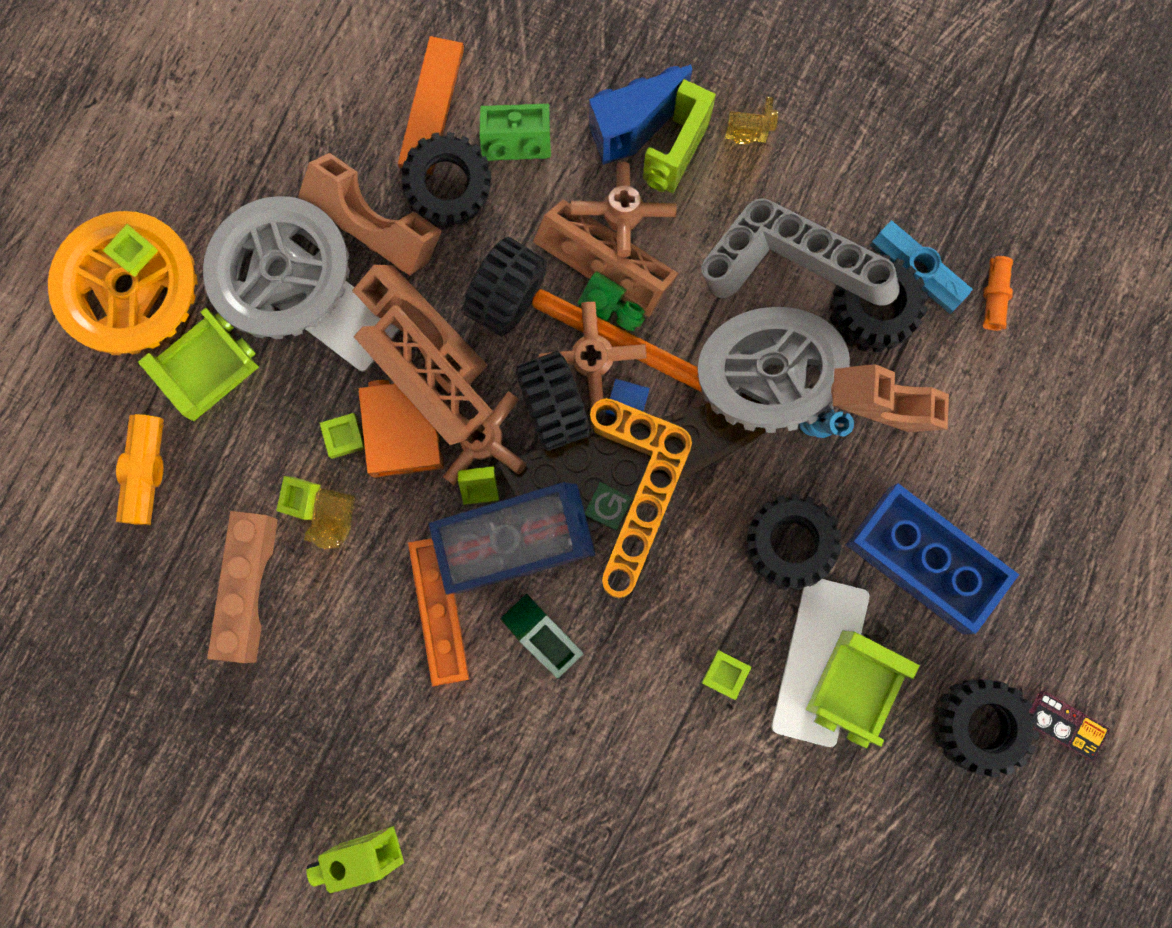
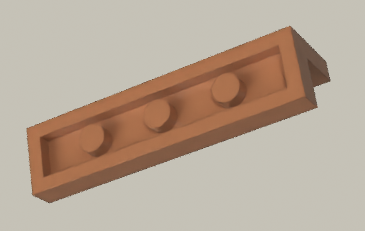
(581, 251)
(414, 384)

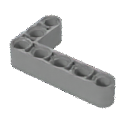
(801, 249)

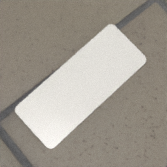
(342, 324)
(821, 617)

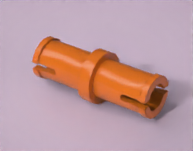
(997, 293)

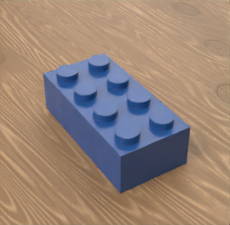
(932, 560)

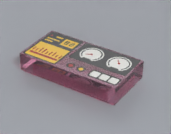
(1068, 726)

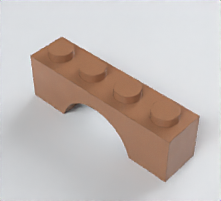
(336, 191)
(387, 287)
(873, 395)
(236, 618)

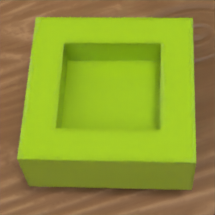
(130, 250)
(342, 435)
(478, 485)
(297, 497)
(726, 674)

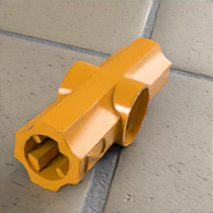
(139, 469)

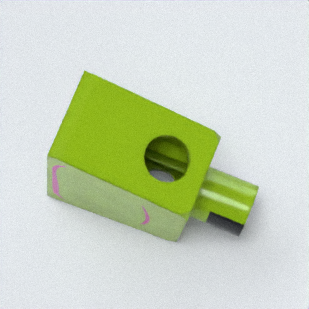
(357, 861)

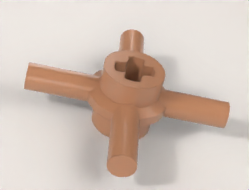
(623, 209)
(602, 345)
(490, 445)

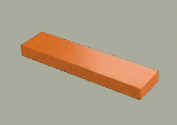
(432, 94)
(438, 617)

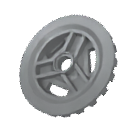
(266, 230)
(782, 336)

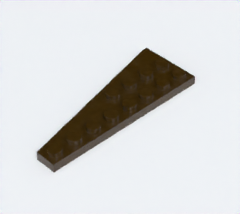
(621, 467)

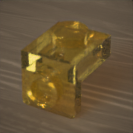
(750, 128)
(330, 519)

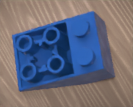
(631, 115)

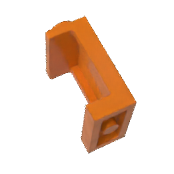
(396, 433)

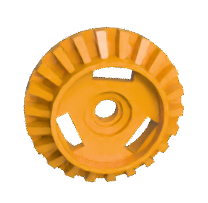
(84, 266)

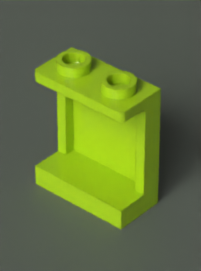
(694, 112)
(201, 366)
(859, 688)

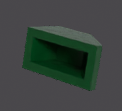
(541, 636)

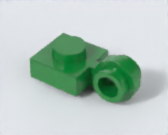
(608, 300)

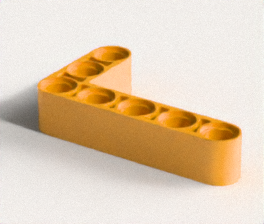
(647, 492)

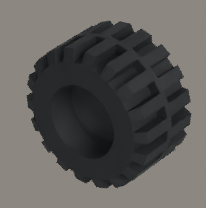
(450, 150)
(504, 286)
(879, 333)
(553, 400)
(800, 512)
(1014, 734)

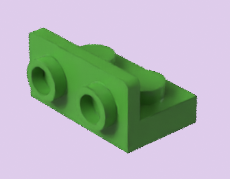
(515, 132)

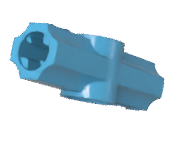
(939, 282)

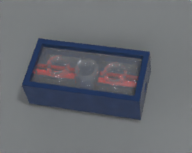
(512, 538)

